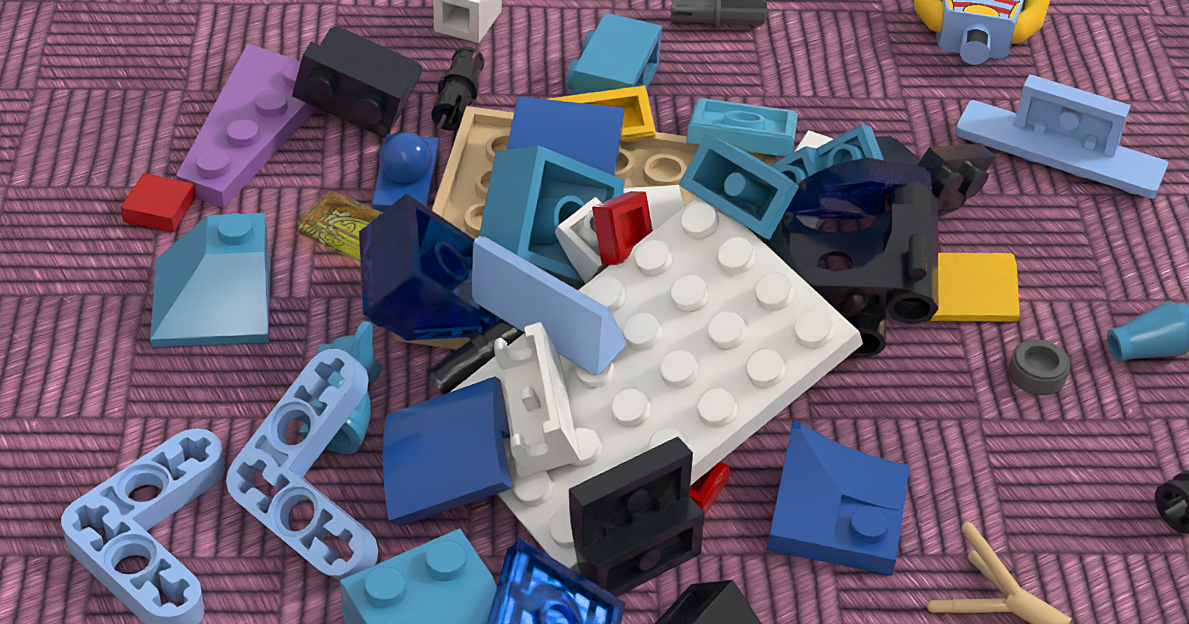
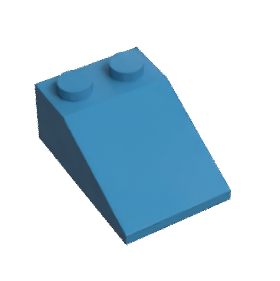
(424, 585)

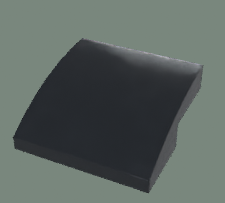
(636, 519)

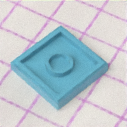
(744, 126)

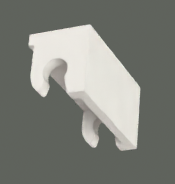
(536, 404)

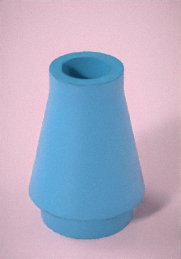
(1155, 333)

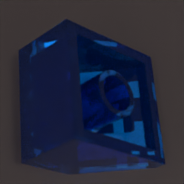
(419, 274)

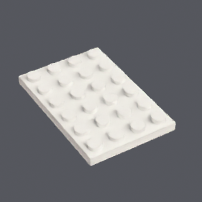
(710, 355)

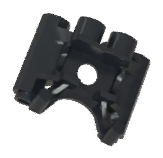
(890, 260)

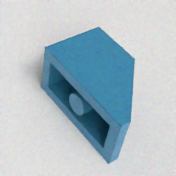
(739, 185)

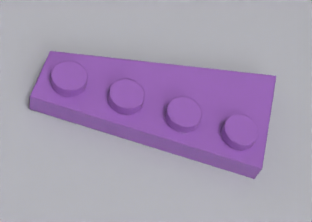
(245, 125)

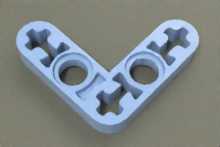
(287, 464)
(129, 520)

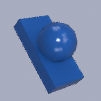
(405, 167)

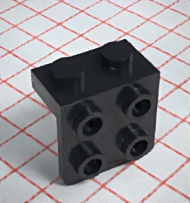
(356, 80)
(955, 170)

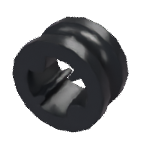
(1173, 502)

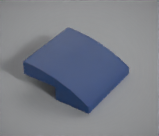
(571, 129)
(445, 452)

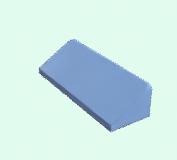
(528, 295)

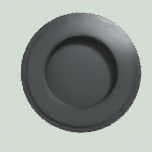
(1039, 367)

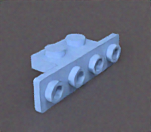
(1067, 132)

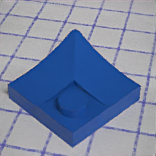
(838, 504)

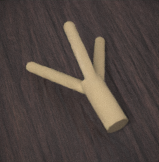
(1017, 601)

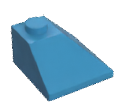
(214, 284)

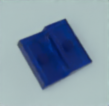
(853, 189)

